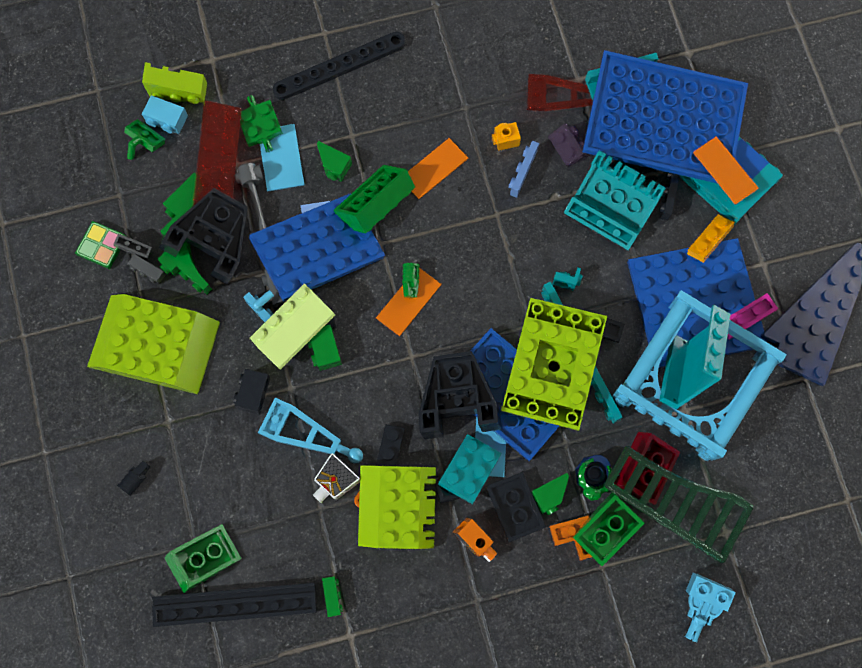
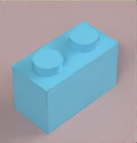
(164, 115)

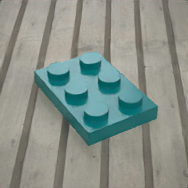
(469, 469)

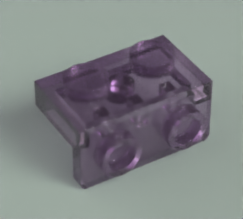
(568, 144)

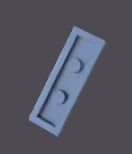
(523, 168)

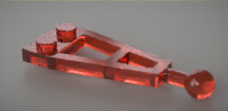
(537, 93)

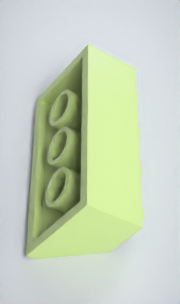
(292, 326)

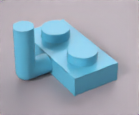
(256, 304)

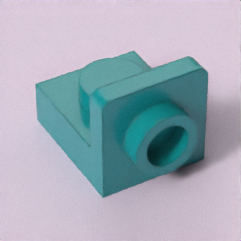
(566, 281)

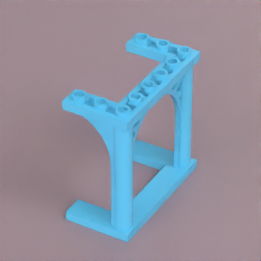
(713, 445)

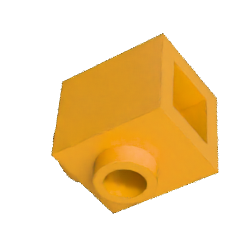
(506, 136)

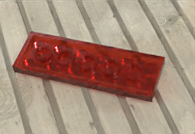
(217, 149)

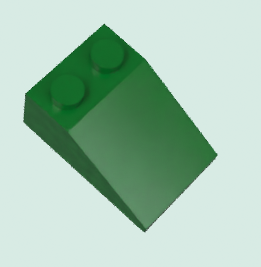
(608, 529)
(202, 558)

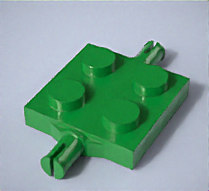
(260, 123)

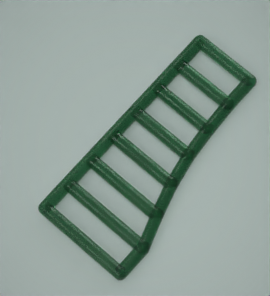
(694, 487)

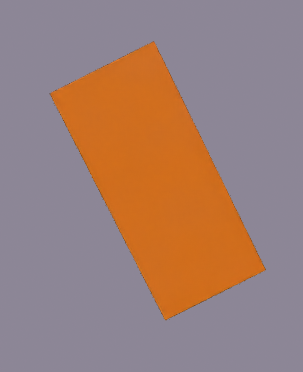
(436, 167)
(725, 170)
(402, 310)

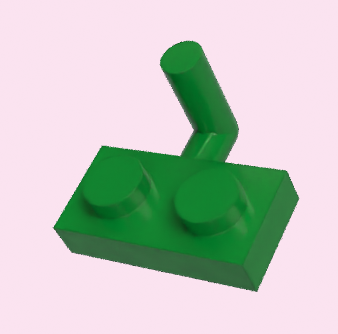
(142, 135)

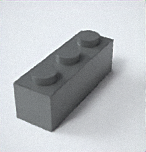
(132, 246)
(146, 269)

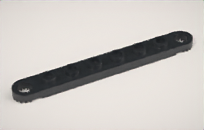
(339, 65)

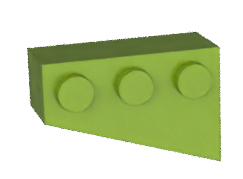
(174, 85)

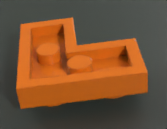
(564, 533)

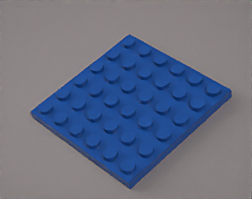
(717, 282)

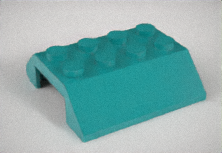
(614, 201)

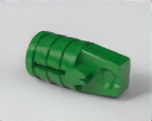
(410, 279)

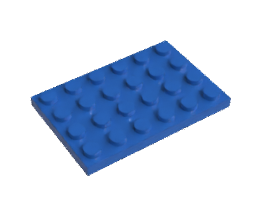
(313, 249)
(496, 361)

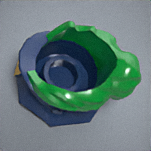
(592, 474)

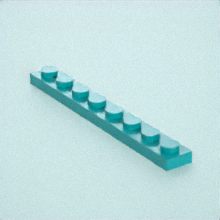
(602, 393)

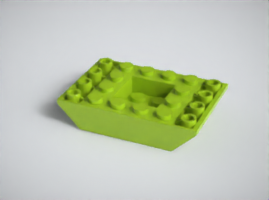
(559, 336)

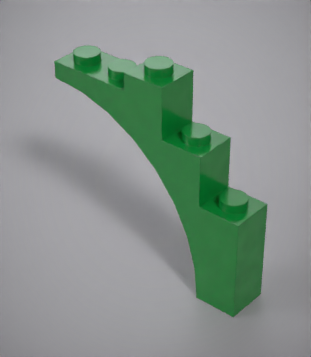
(183, 263)

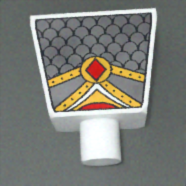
(334, 479)

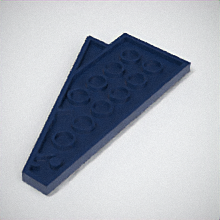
(818, 318)

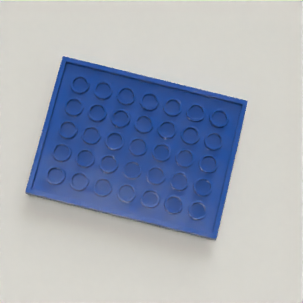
(662, 114)

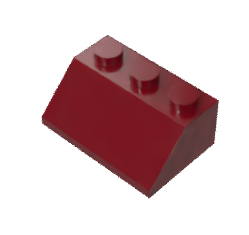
(656, 451)

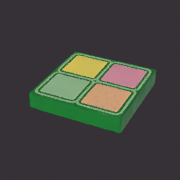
(99, 245)

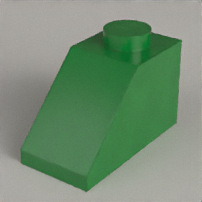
(334, 162)
(551, 494)

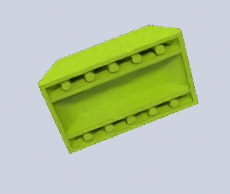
(154, 343)

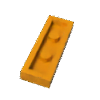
(710, 238)

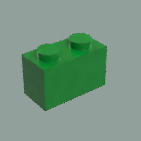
(325, 349)

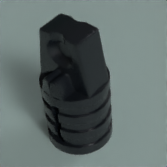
(134, 478)

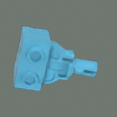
(706, 603)

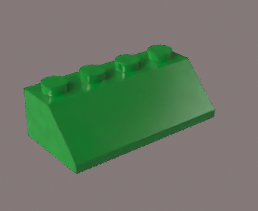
(375, 198)

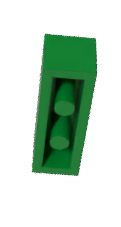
(332, 596)

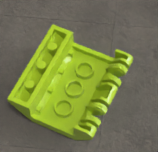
(395, 507)

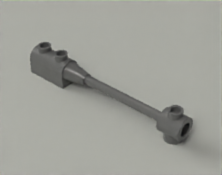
(250, 176)

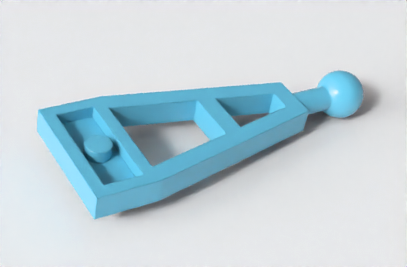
(277, 418)

